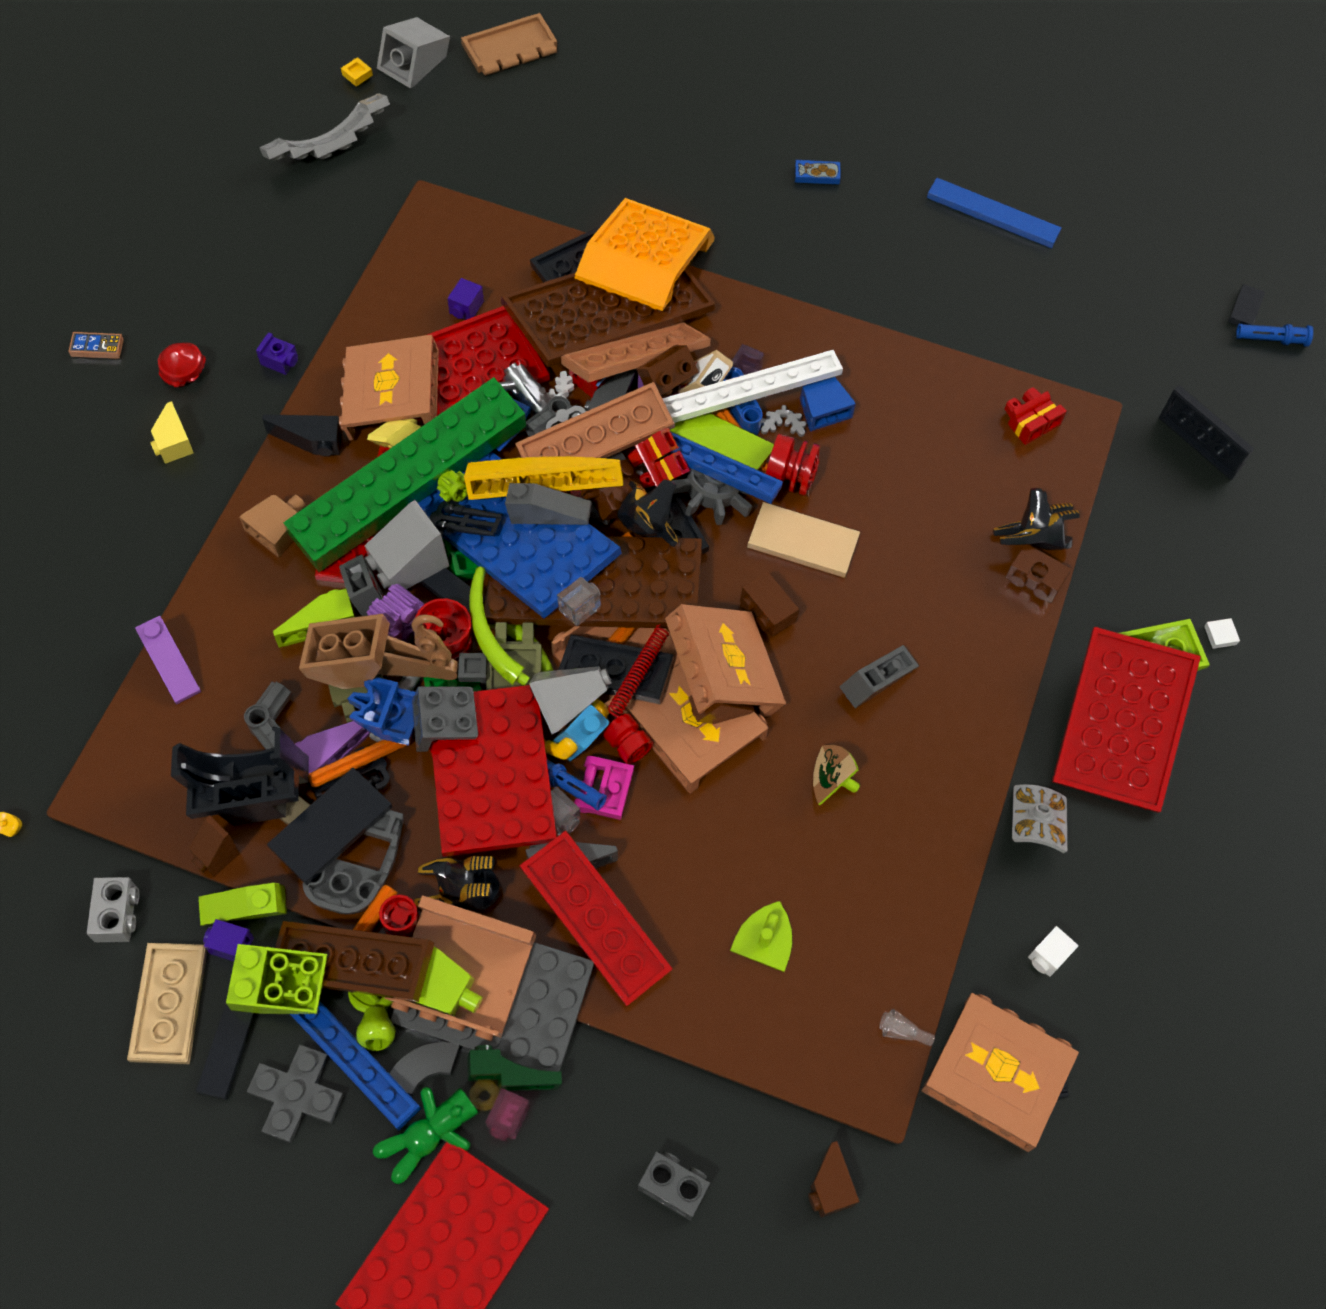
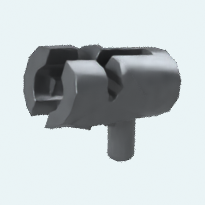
(525, 388)

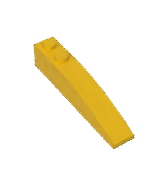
(562, 473)

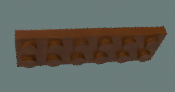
(363, 960)

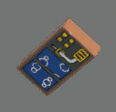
(96, 345)

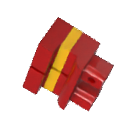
(1035, 416)
(651, 451)

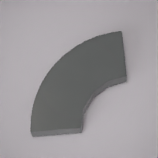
(425, 1063)

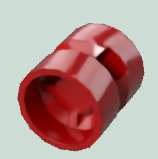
(624, 735)
(399, 916)

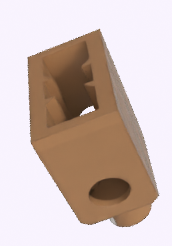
(266, 522)

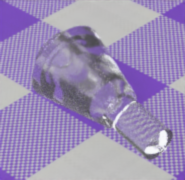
(897, 1026)

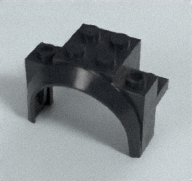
(241, 785)

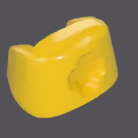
(9, 824)

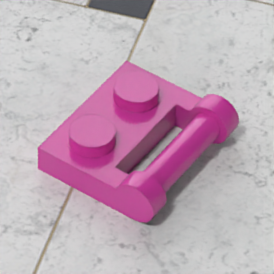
(614, 784)

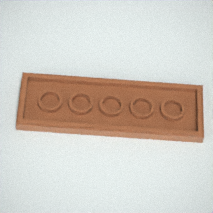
(631, 352)
(604, 428)

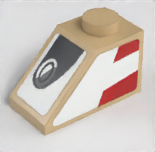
(711, 370)

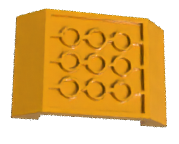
(641, 253)

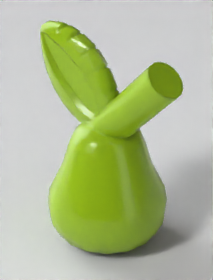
(375, 1028)

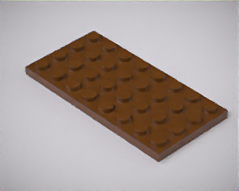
(574, 315)
(634, 588)

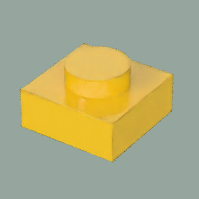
(356, 71)

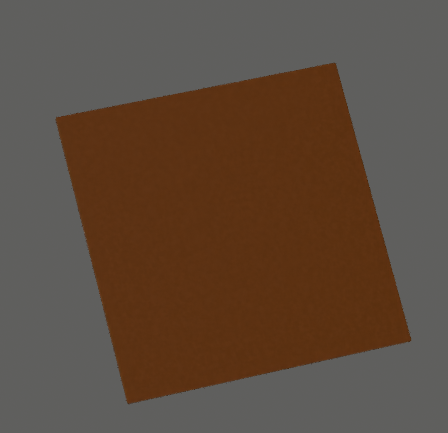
(869, 876)

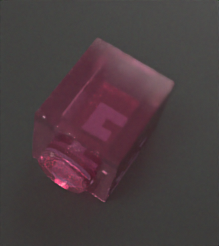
(507, 1115)

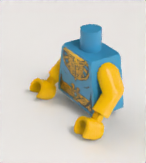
(579, 732)

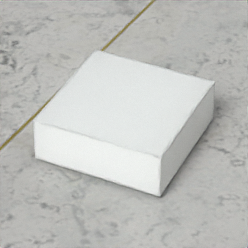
(1222, 633)

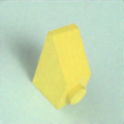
(393, 432)
(170, 436)

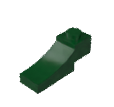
(488, 1064)

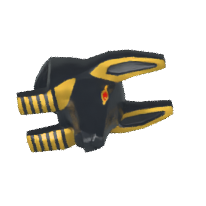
(649, 512)
(1040, 524)
(464, 882)

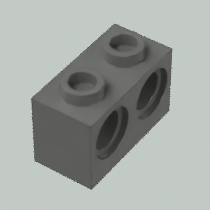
(669, 1192)

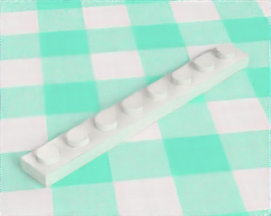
(753, 386)

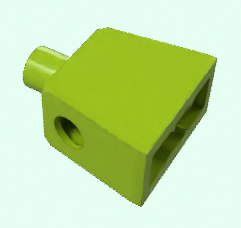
(448, 986)

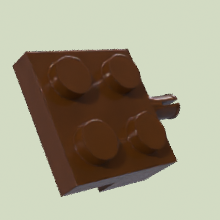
(609, 499)

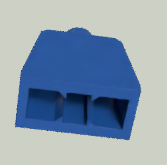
(826, 403)

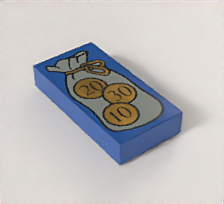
(817, 172)

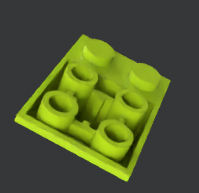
(276, 980)

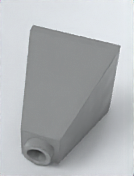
(567, 693)

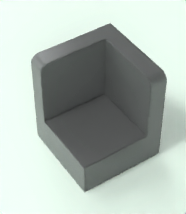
(473, 668)

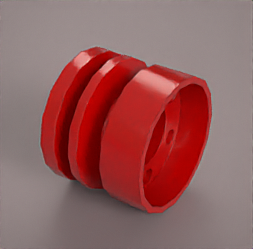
(793, 464)
(456, 624)

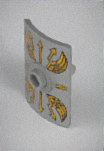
(1040, 816)

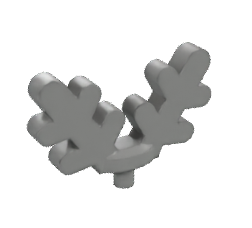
(775, 417)

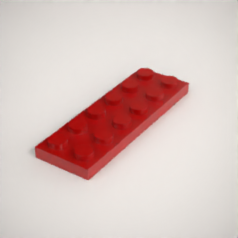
(595, 918)

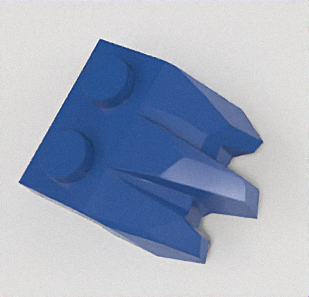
(385, 710)

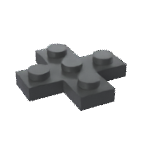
(295, 1093)

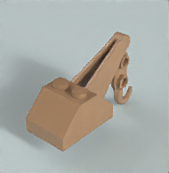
(359, 648)

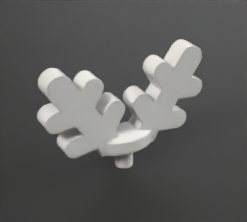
(563, 386)

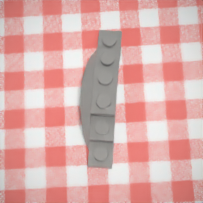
(337, 138)

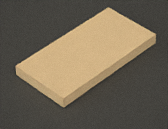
(803, 539)
(167, 1003)

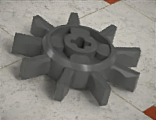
(711, 494)

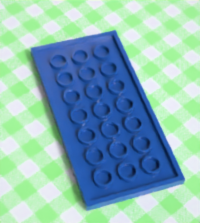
(530, 558)

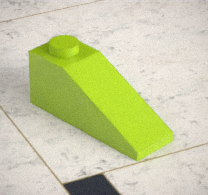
(326, 607)
(243, 903)

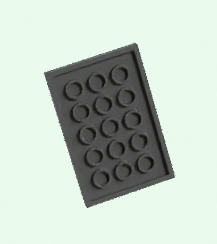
(540, 1015)

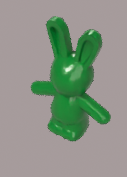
(425, 1134)

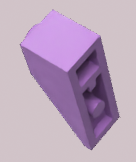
(168, 659)
(332, 744)

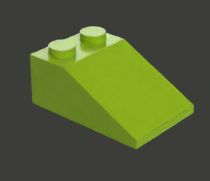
(1175, 635)

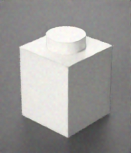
(1052, 952)

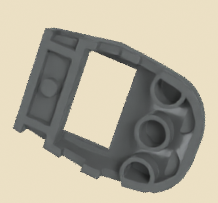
(350, 887)

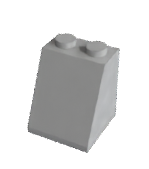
(411, 50)
(407, 549)

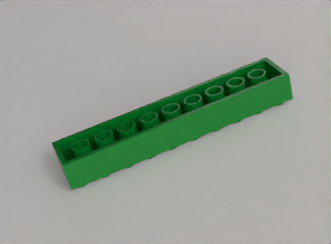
(405, 474)

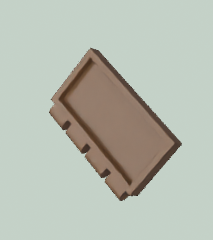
(510, 43)

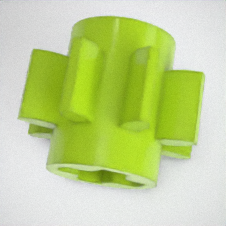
(452, 486)

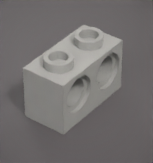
(104, 910)

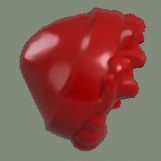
(180, 364)

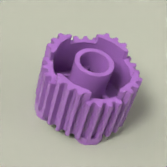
(400, 609)

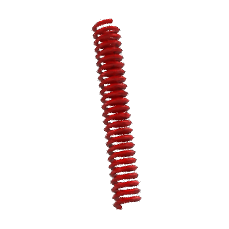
(633, 670)

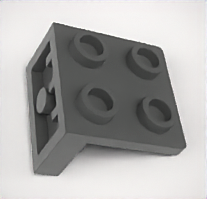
(443, 715)

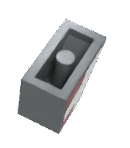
(360, 584)

